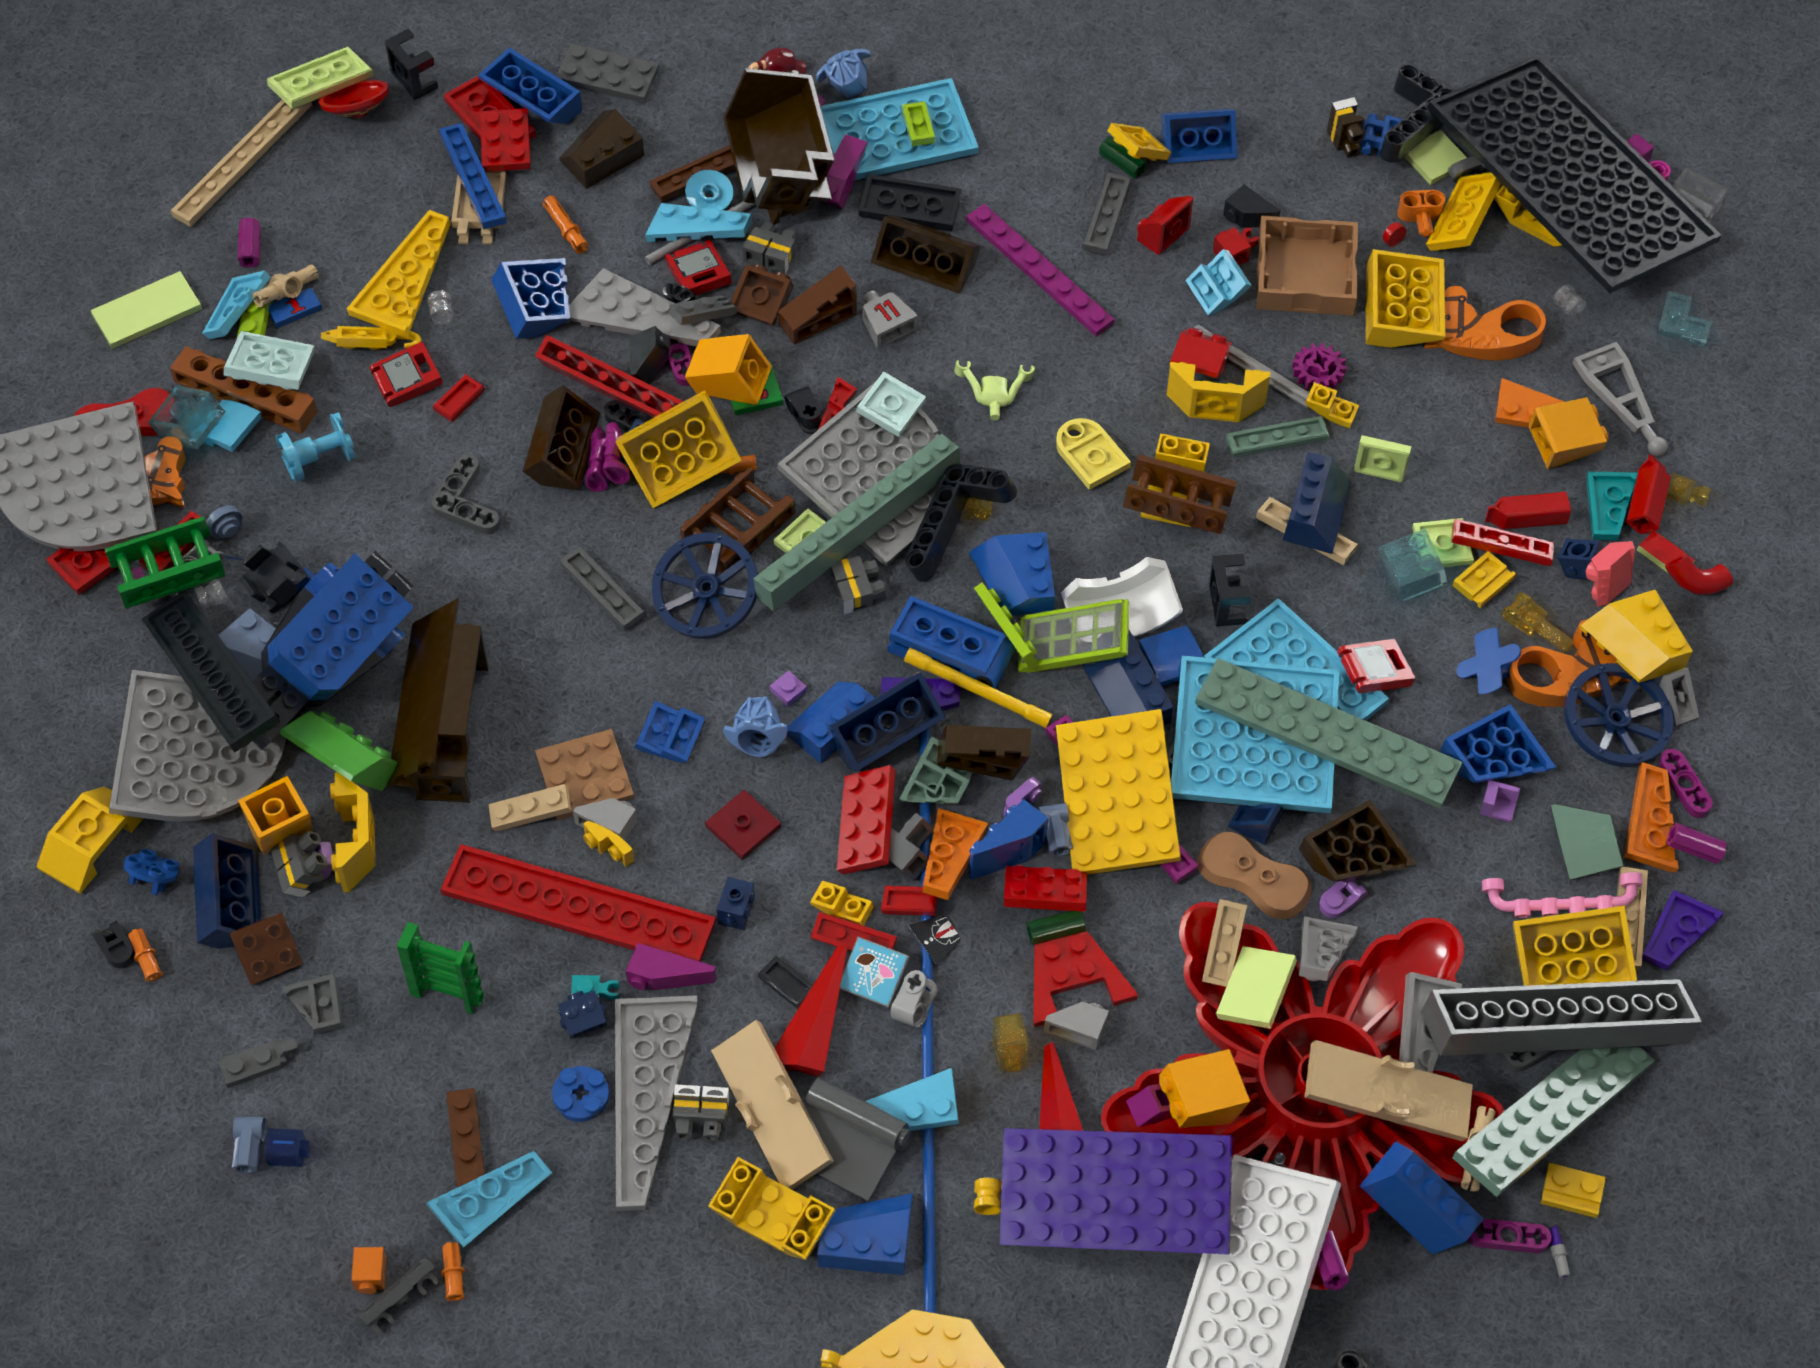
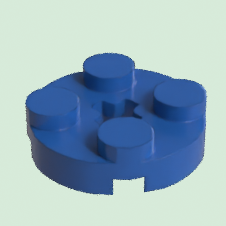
(572, 1080)

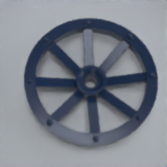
(703, 581)
(1620, 713)

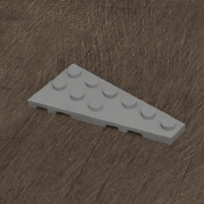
(631, 309)

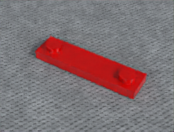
(1502, 542)

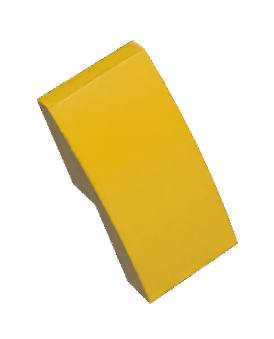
(1324, 402)
(604, 839)
(838, 903)

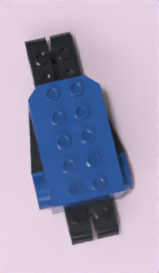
(331, 636)

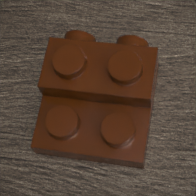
(761, 294)

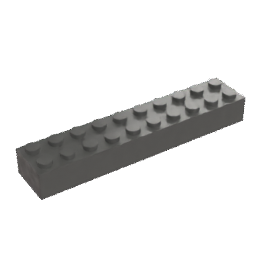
(1560, 1017)

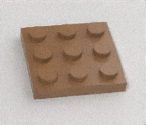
(589, 769)

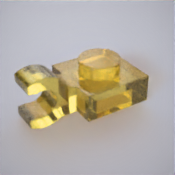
(1683, 489)

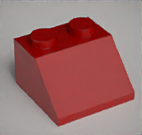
(1166, 224)
(1206, 352)

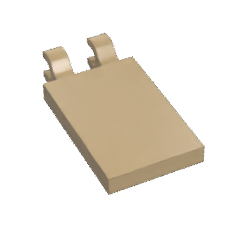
(464, 213)

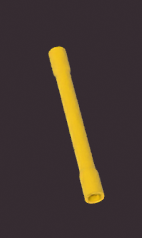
(1026, 710)

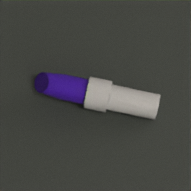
(1559, 1253)

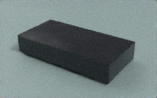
(785, 981)

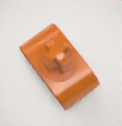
(1421, 207)

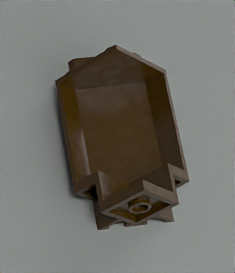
(779, 142)
(435, 706)

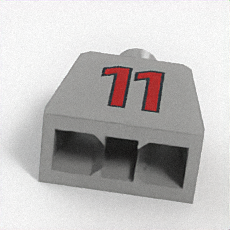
(887, 318)

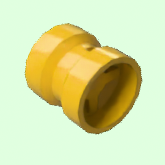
(988, 1195)

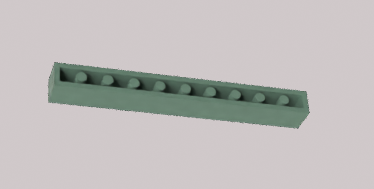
(855, 523)

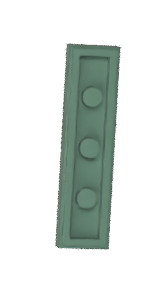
(1277, 436)

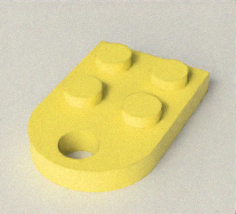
(1092, 453)

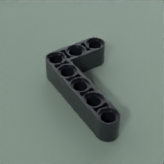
(1421, 122)
(944, 511)

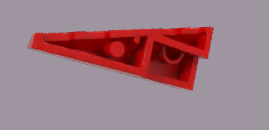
(808, 1035)
(1056, 1100)

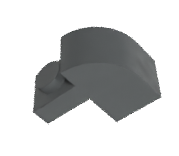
(905, 846)

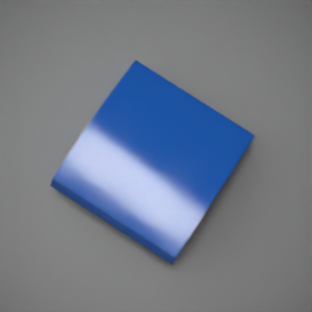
(1166, 651)
(669, 732)

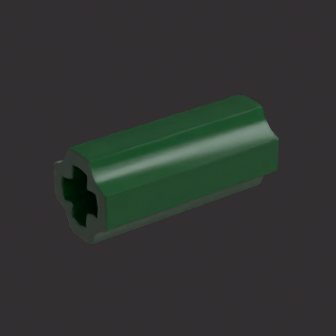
(1119, 156)
(1055, 926)

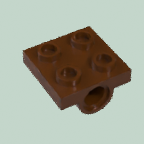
(266, 948)

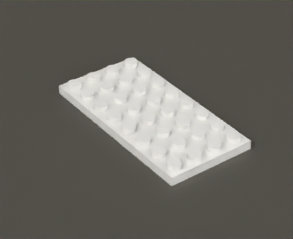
(1251, 1300)

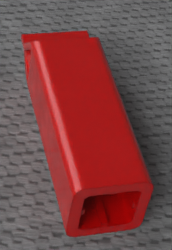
(1649, 496)
(1530, 511)

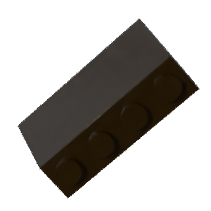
(925, 253)
(561, 440)

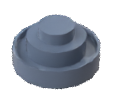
(224, 522)

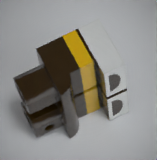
(1345, 127)

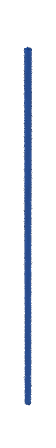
(927, 1070)

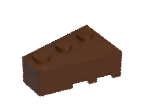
(820, 306)

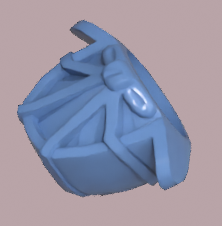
(846, 72)
(758, 717)

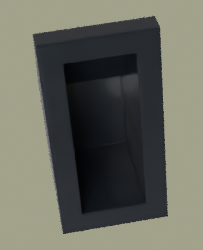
(1247, 207)
(648, 353)

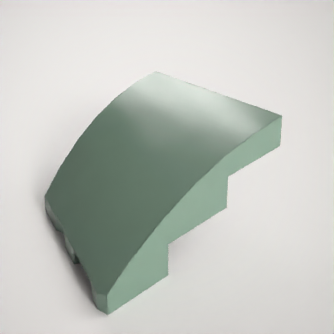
(934, 782)
(1586, 841)

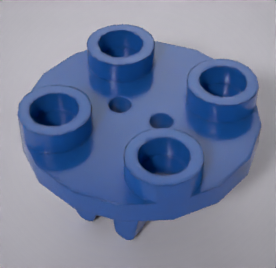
(151, 868)

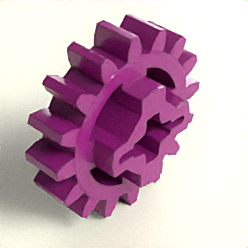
(1318, 366)

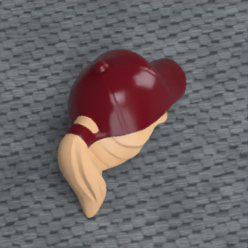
(779, 60)

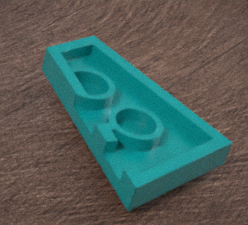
(1608, 502)

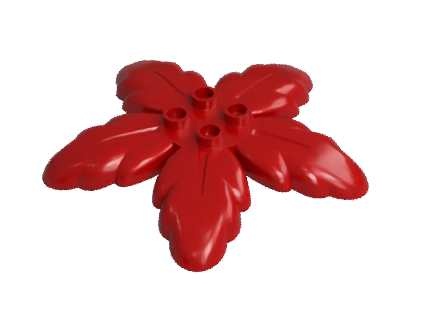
(1358, 1014)

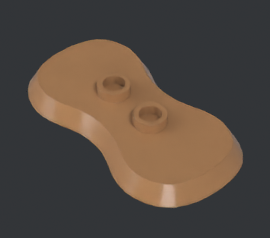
(1273, 886)

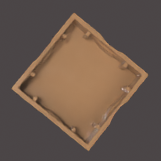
(1307, 266)

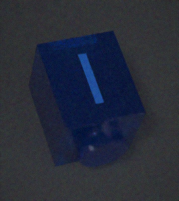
(286, 1147)

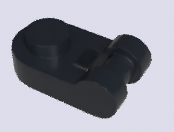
(118, 951)

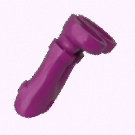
(605, 448)

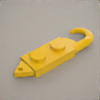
(368, 337)

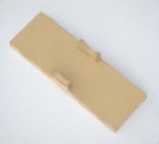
(1388, 1090)
(772, 1106)

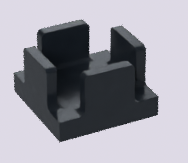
(273, 576)

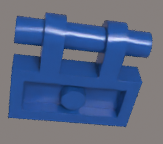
(1373, 125)

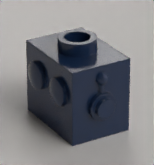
(1576, 556)
(735, 903)
(582, 1013)

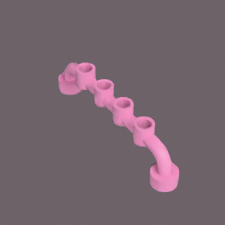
(1550, 906)

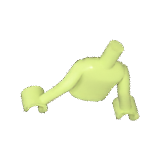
(994, 388)

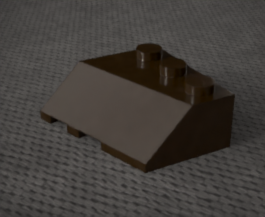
(603, 149)
(1355, 846)

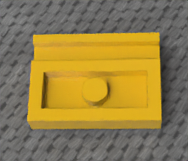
(1483, 579)
(1573, 1190)

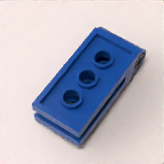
(952, 641)

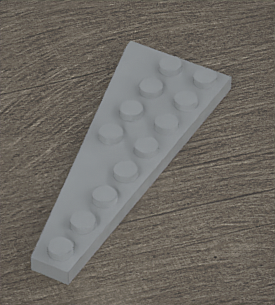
(648, 1064)

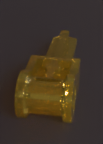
(1531, 618)

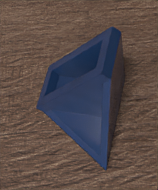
(1257, 821)

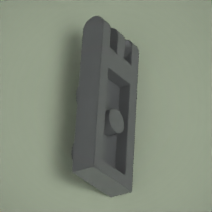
(701, 309)

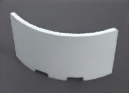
(1144, 585)

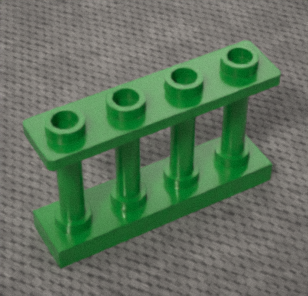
(171, 580)
(439, 968)

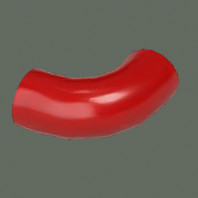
(1696, 579)

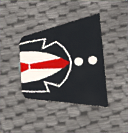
(936, 936)

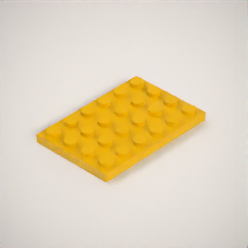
(1118, 792)

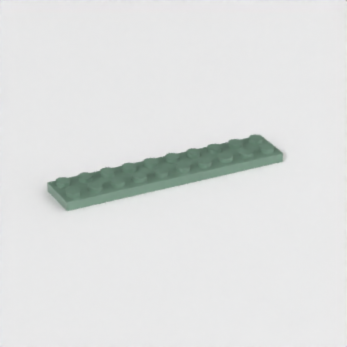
(1329, 733)
(1549, 1114)

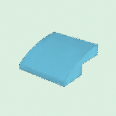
(1218, 283)
(233, 425)

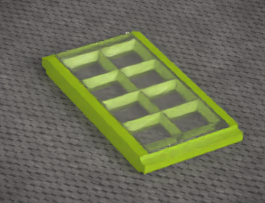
(1077, 634)

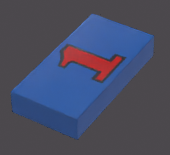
(295, 308)

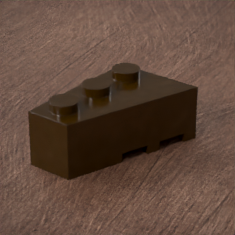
(984, 750)

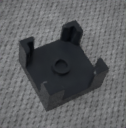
(407, 67)
(1227, 591)

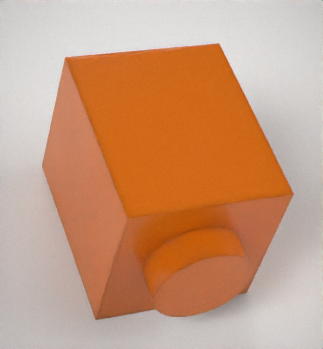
(369, 1269)

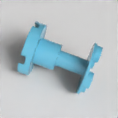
(307, 450)

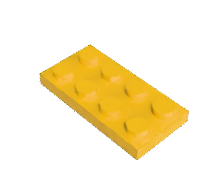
(1464, 212)

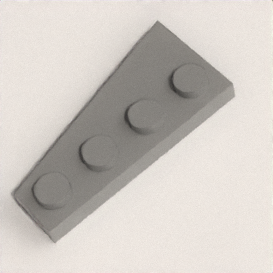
(1323, 947)
(1416, 1039)

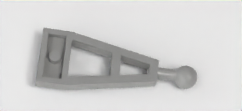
(1605, 361)

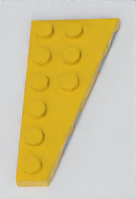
(399, 285)

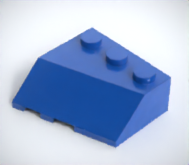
(533, 295)
(1017, 571)
(1497, 748)
(868, 1236)

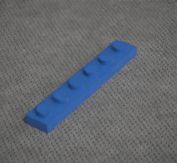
(472, 176)

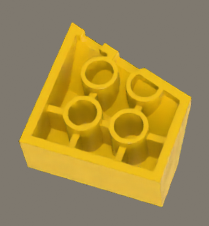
(1640, 636)

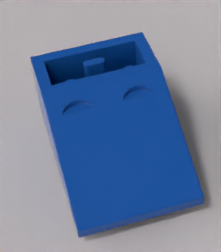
(1010, 841)

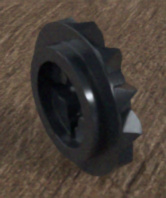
(677, 293)

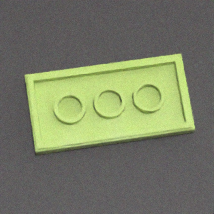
(319, 77)
(146, 309)

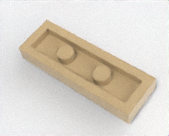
(530, 807)
(1224, 942)

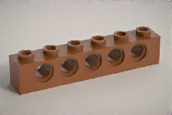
(275, 403)

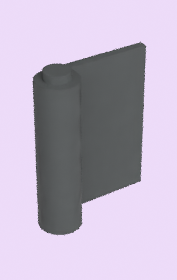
(857, 1137)

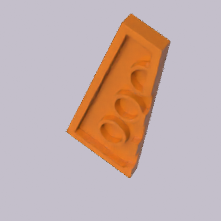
(1518, 403)
(1651, 820)
(950, 851)

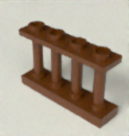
(1184, 481)
(762, 526)

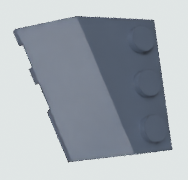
(246, 640)

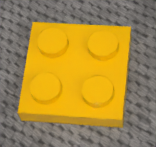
(1138, 142)

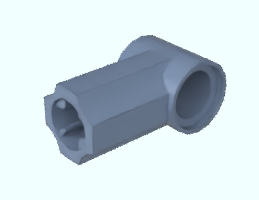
(1058, 834)
(248, 1139)

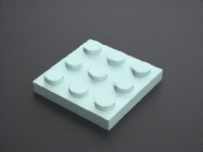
(268, 360)

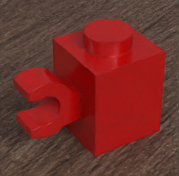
(1236, 243)

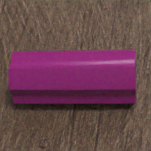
(249, 242)
(1696, 843)
(1331, 1264)

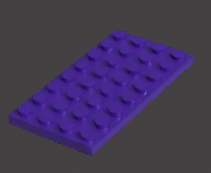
(1116, 1190)

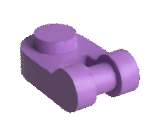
(1028, 791)
(1335, 903)

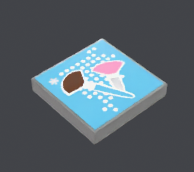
(873, 972)

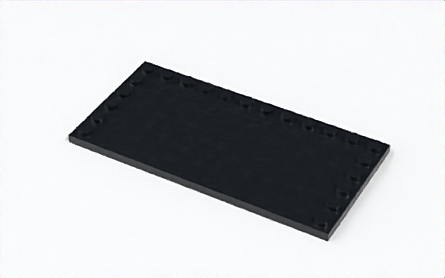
(1574, 173)

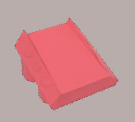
(1611, 571)

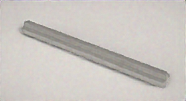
(1276, 380)

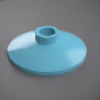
(711, 183)

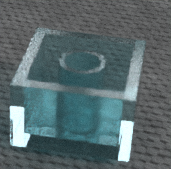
(187, 416)
(1412, 565)

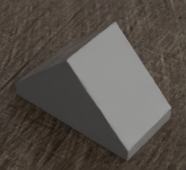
(1681, 696)

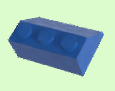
(1200, 135)
(812, 727)

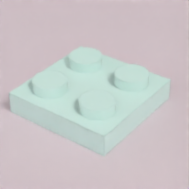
(891, 404)

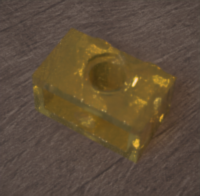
(1010, 1042)

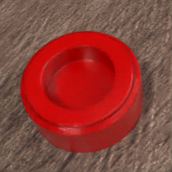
(1394, 234)

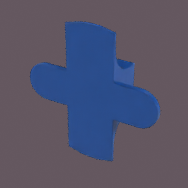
(1490, 662)

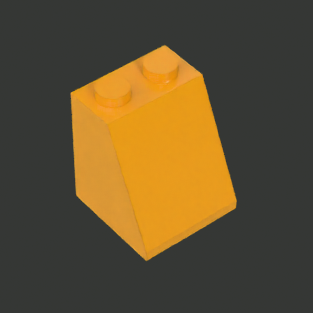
(729, 368)
(1567, 431)
(275, 814)
(1204, 1090)

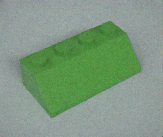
(341, 749)

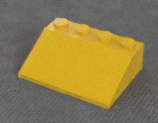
(1404, 299)
(678, 449)
(1575, 948)

